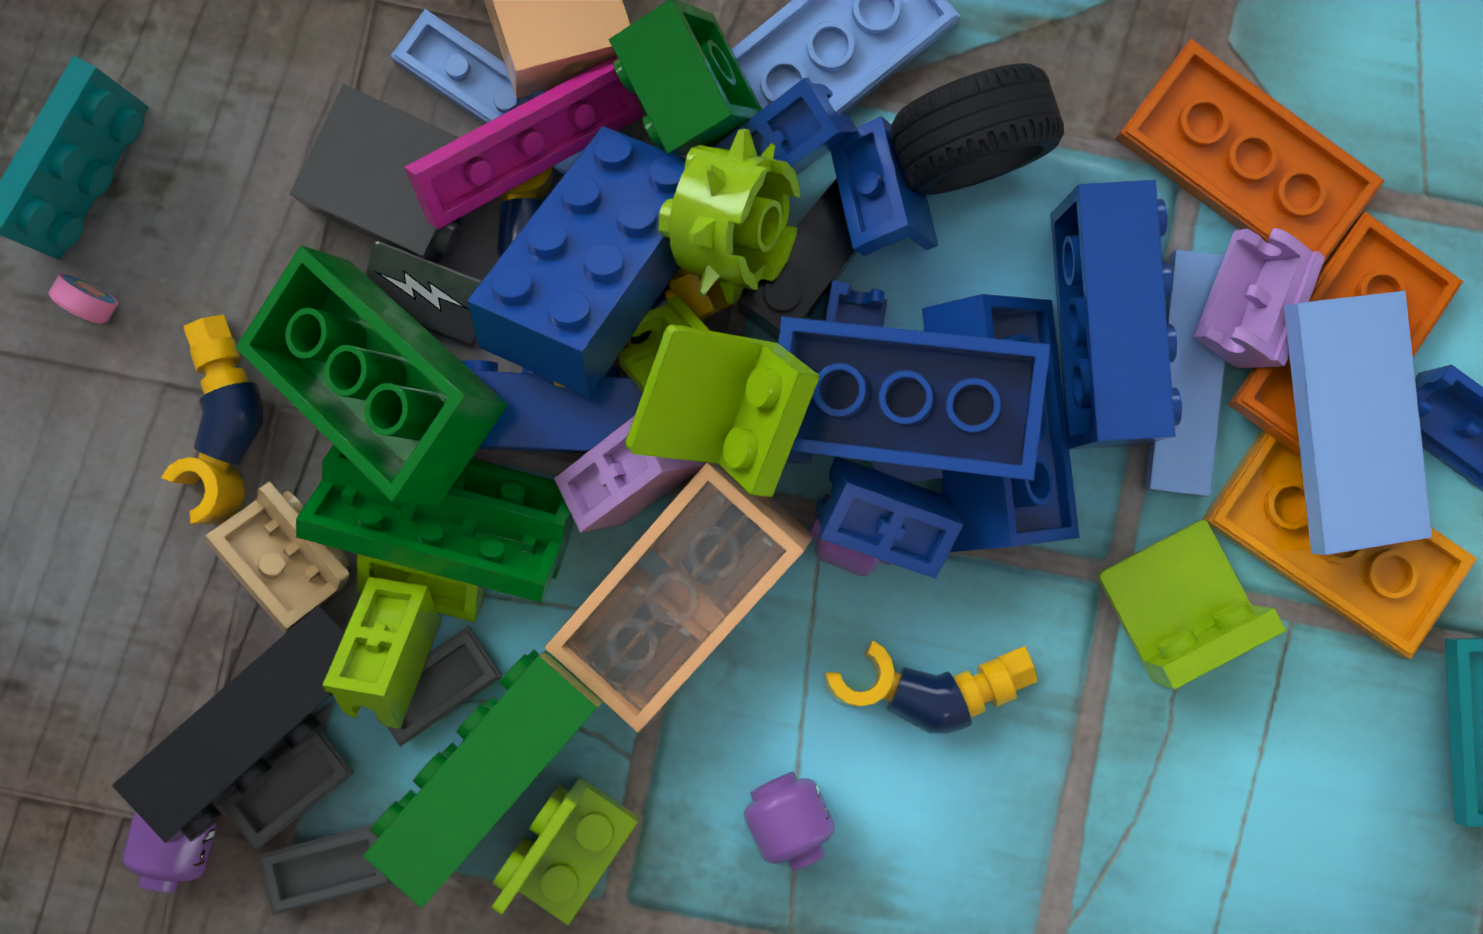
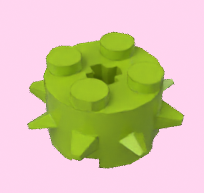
(731, 216)

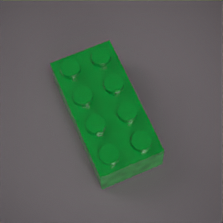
(370, 377)
(479, 780)

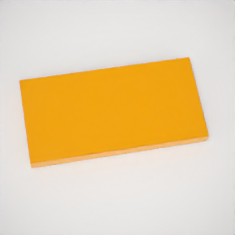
(1381, 590)

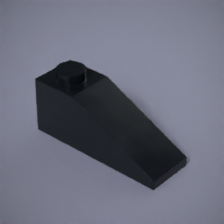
(816, 259)

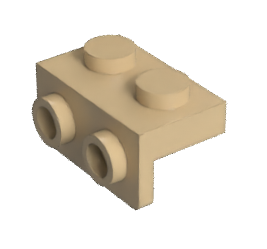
(272, 564)

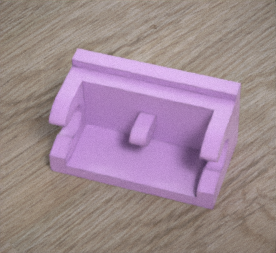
(1248, 298)
(615, 485)

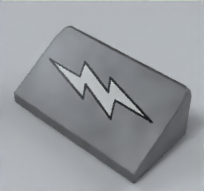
(425, 290)

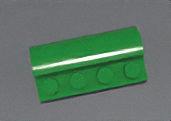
(488, 531)

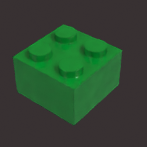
(683, 77)

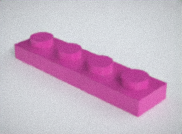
(520, 144)

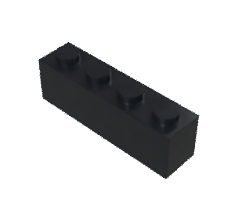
(235, 733)

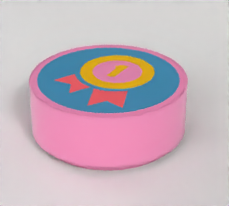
(82, 298)

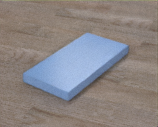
(840, 45)
(1358, 422)

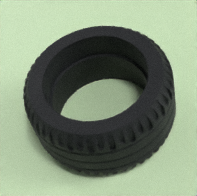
(977, 128)

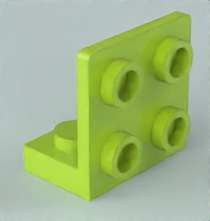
(723, 404)
(1185, 606)
(574, 847)

